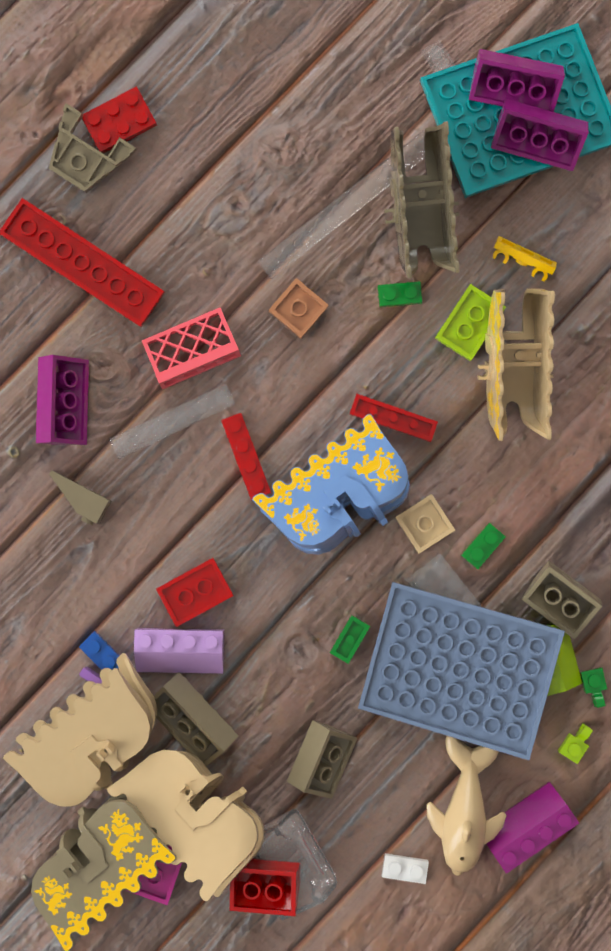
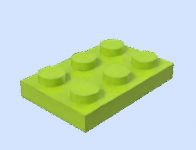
(467, 323)

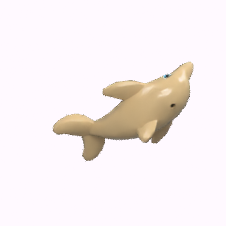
(465, 824)

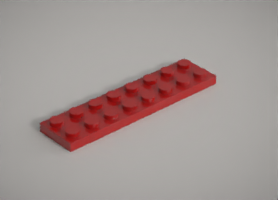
(81, 262)

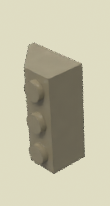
(562, 600)
(321, 760)

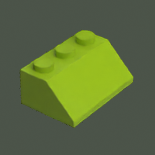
(566, 670)

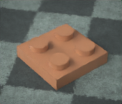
(298, 308)

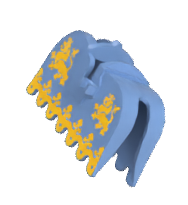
(358, 473)

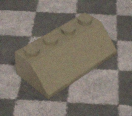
(193, 720)

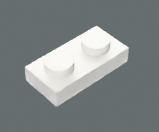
(405, 868)

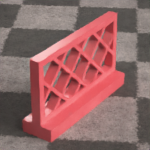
(195, 365)

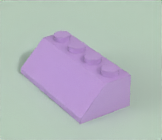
(179, 650)

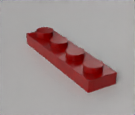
(394, 418)
(245, 455)

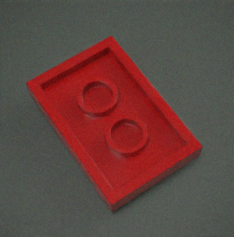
(119, 117)
(194, 592)

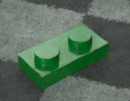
(399, 294)
(483, 546)
(349, 639)

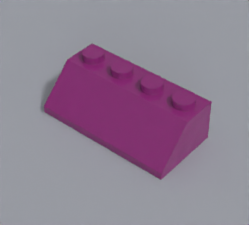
(517, 79)
(539, 134)
(62, 400)
(531, 827)

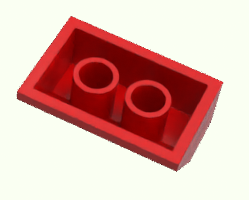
(266, 888)

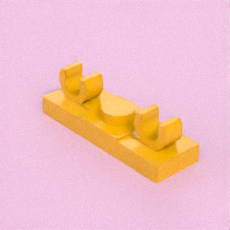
(524, 257)

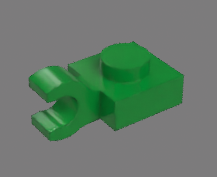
(594, 682)

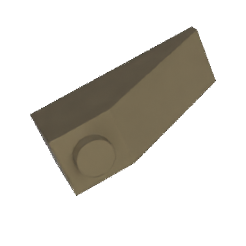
(83, 500)

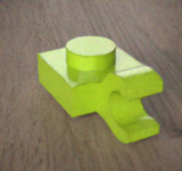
(574, 746)

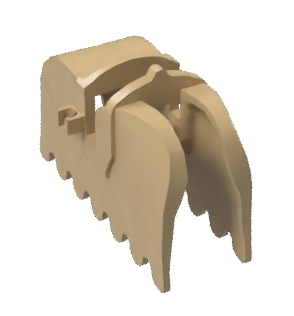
(97, 731)
(210, 837)

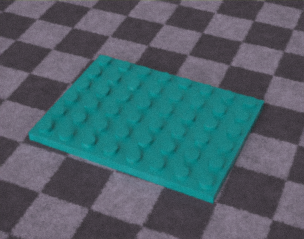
(474, 122)

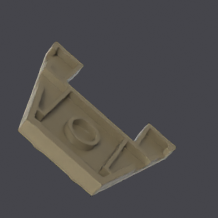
(78, 160)

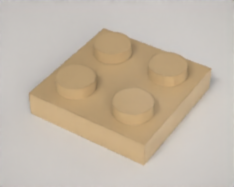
(425, 523)

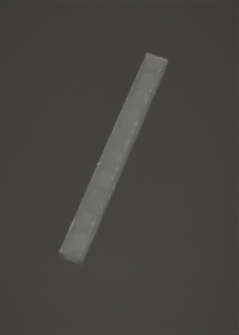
(339, 210)

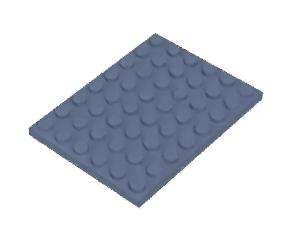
(461, 670)

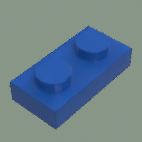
(100, 651)

